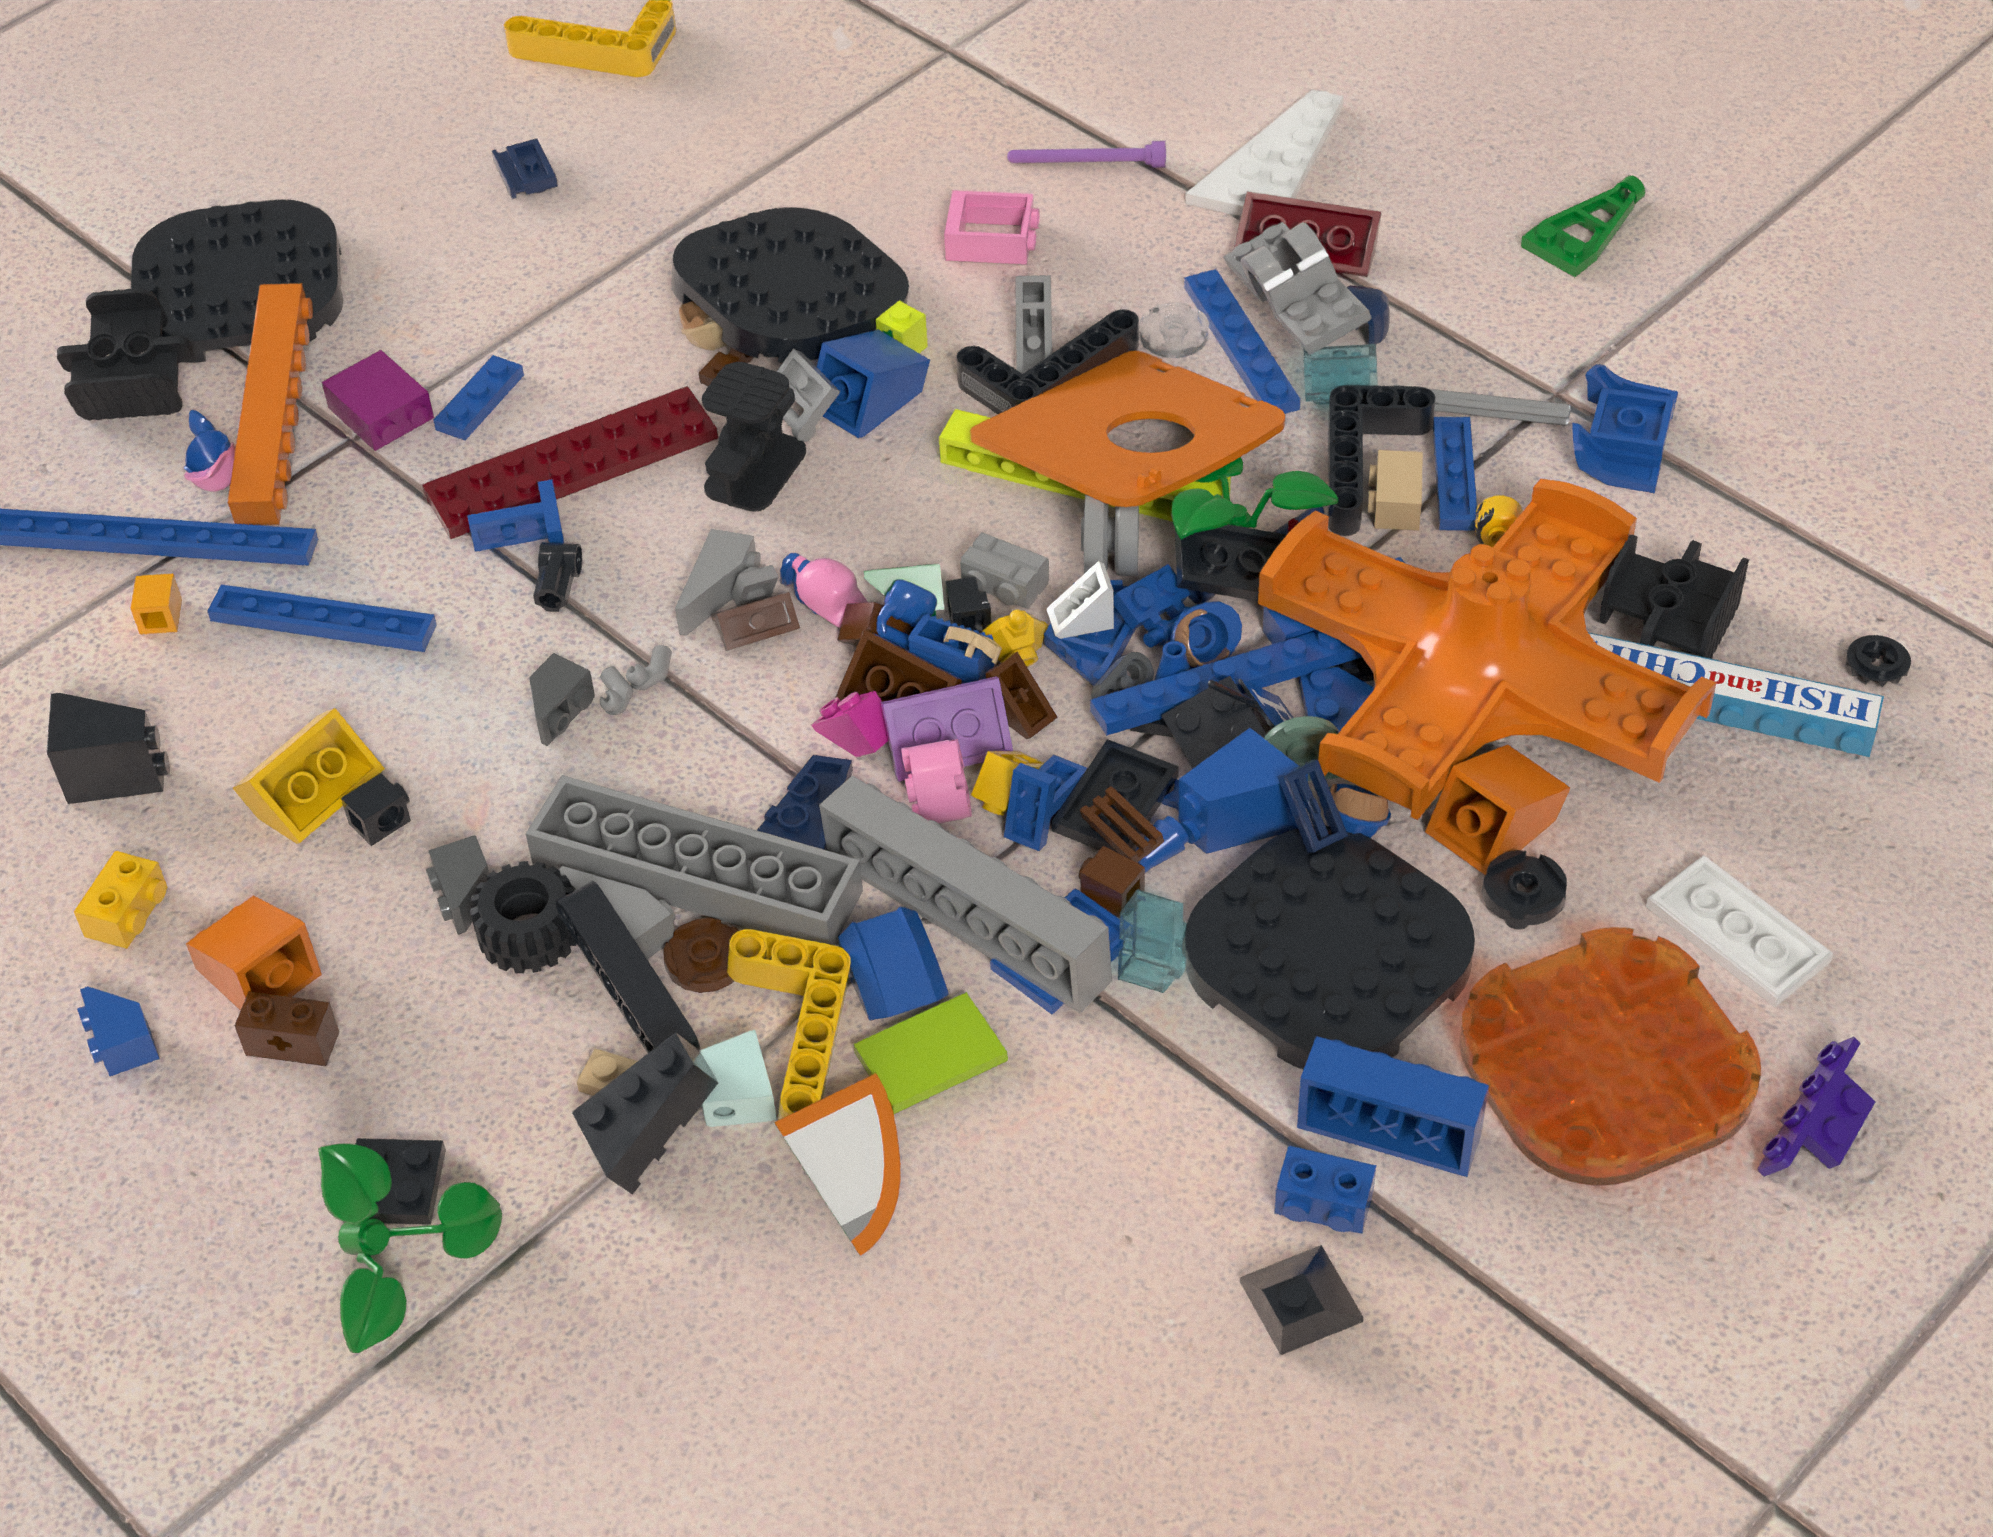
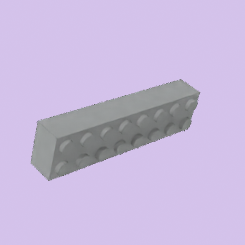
(697, 861)
(969, 893)

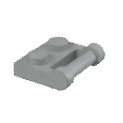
(812, 392)

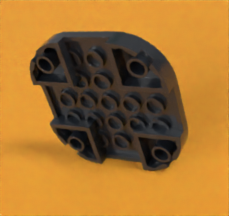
(215, 259)
(786, 280)
(1328, 945)

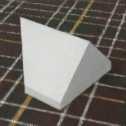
(1084, 606)

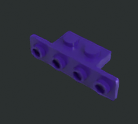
(1825, 1114)

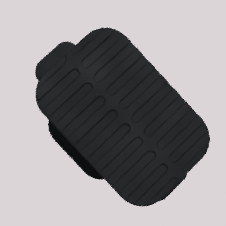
(126, 380)
(752, 450)
(1678, 600)

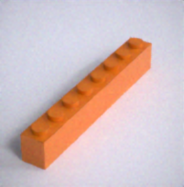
(270, 405)

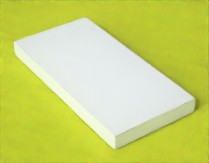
(1739, 930)

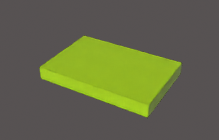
(931, 1052)

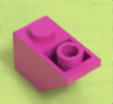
(854, 723)

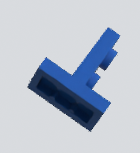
(518, 523)
(1037, 797)

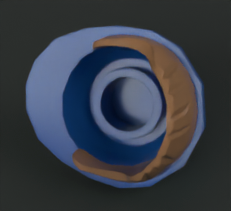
(1208, 632)
(1360, 809)

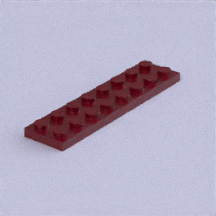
(573, 459)

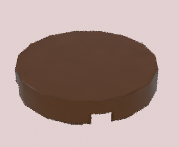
(699, 955)

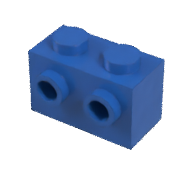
(1325, 1190)

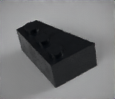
(643, 1108)

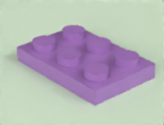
(962, 712)

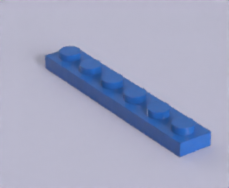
(1241, 341)
(322, 618)

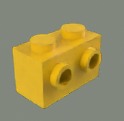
(121, 899)

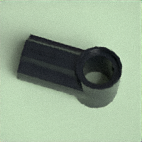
(557, 567)

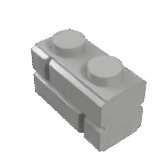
(1006, 570)

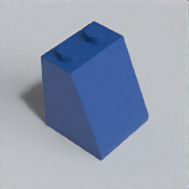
(873, 379)
(1236, 795)

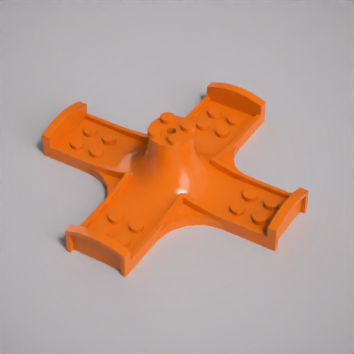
(1481, 647)

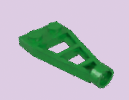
(1570, 254)

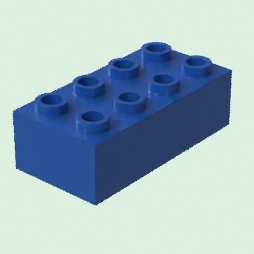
(1392, 1106)

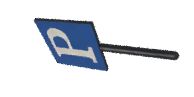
(1268, 704)

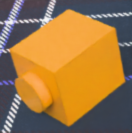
(156, 603)

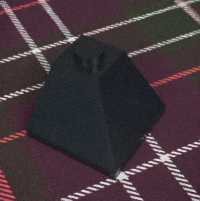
(1301, 1300)

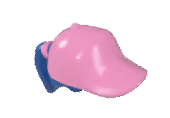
(209, 455)
(821, 585)

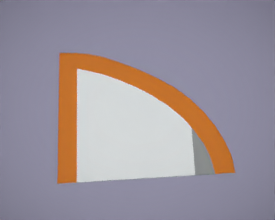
(851, 1157)

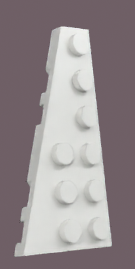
(1274, 159)

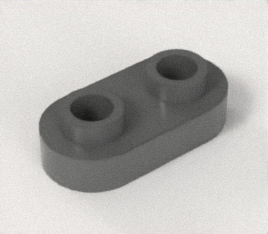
(1116, 676)

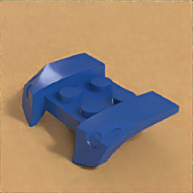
(1625, 431)

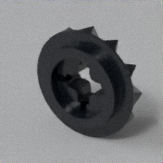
(1868, 649)

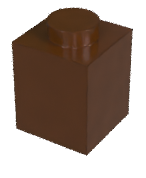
(1111, 879)

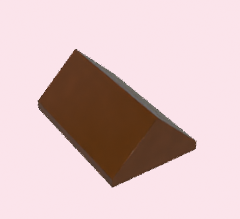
(890, 671)

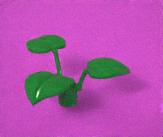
(1201, 511)
(350, 1186)

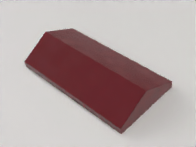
(1344, 231)

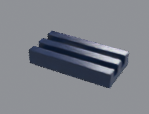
(1299, 811)

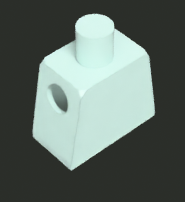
(742, 1086)

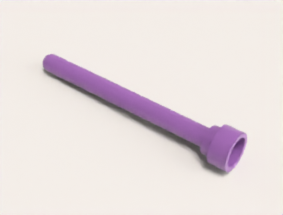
(1152, 154)

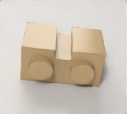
(1397, 490)

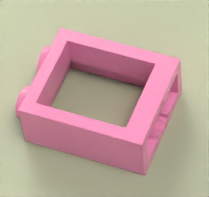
(990, 209)

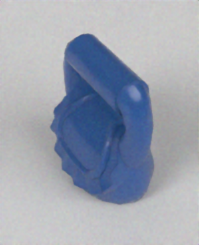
(908, 604)

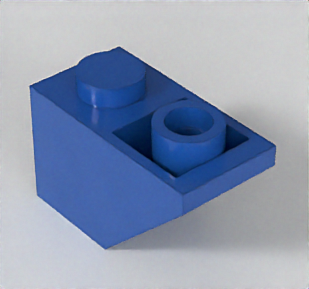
(119, 1030)

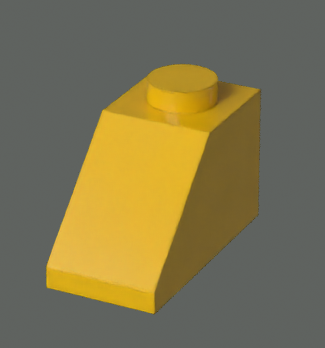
(996, 778)

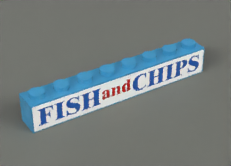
(1767, 700)

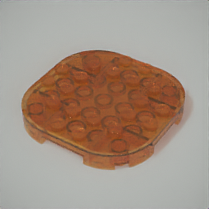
(1609, 1058)

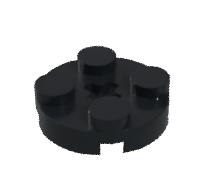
(1520, 907)

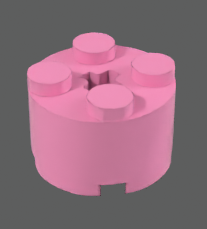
(937, 781)

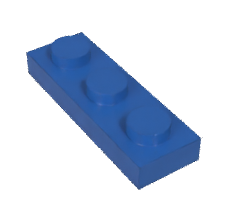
(478, 397)

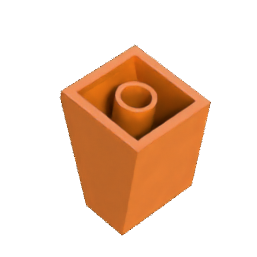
(1495, 806)
(255, 952)

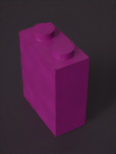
(378, 400)

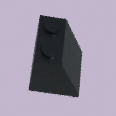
(103, 750)

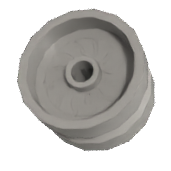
(1110, 534)

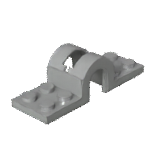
(1299, 285)

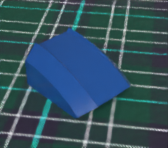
(892, 964)

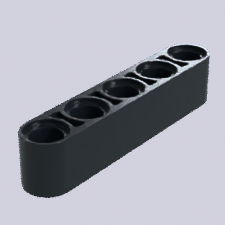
(623, 967)

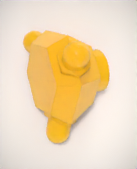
(1018, 633)

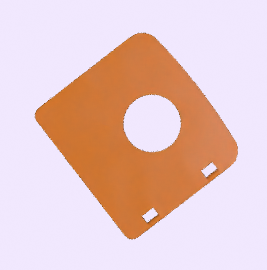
(1069, 426)

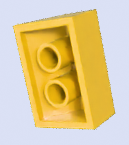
(308, 776)

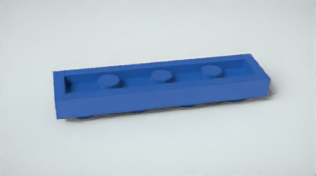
(1454, 473)

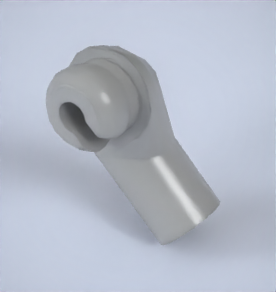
(657, 671)
(618, 693)

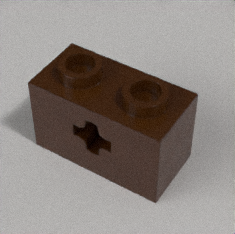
(287, 1028)

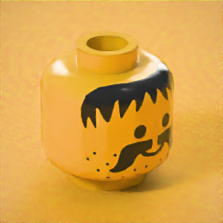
(1495, 517)

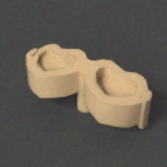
(975, 640)

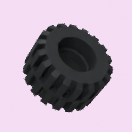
(517, 893)

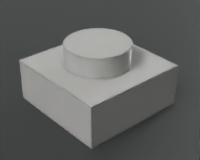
(754, 584)

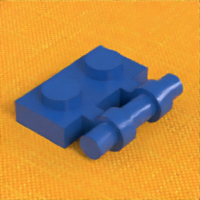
(1149, 598)

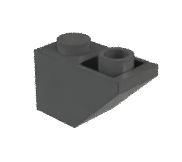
(559, 694)
(457, 872)

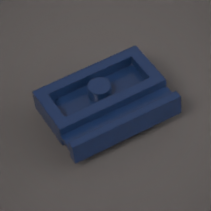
(525, 168)

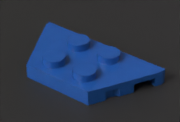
(1093, 652)

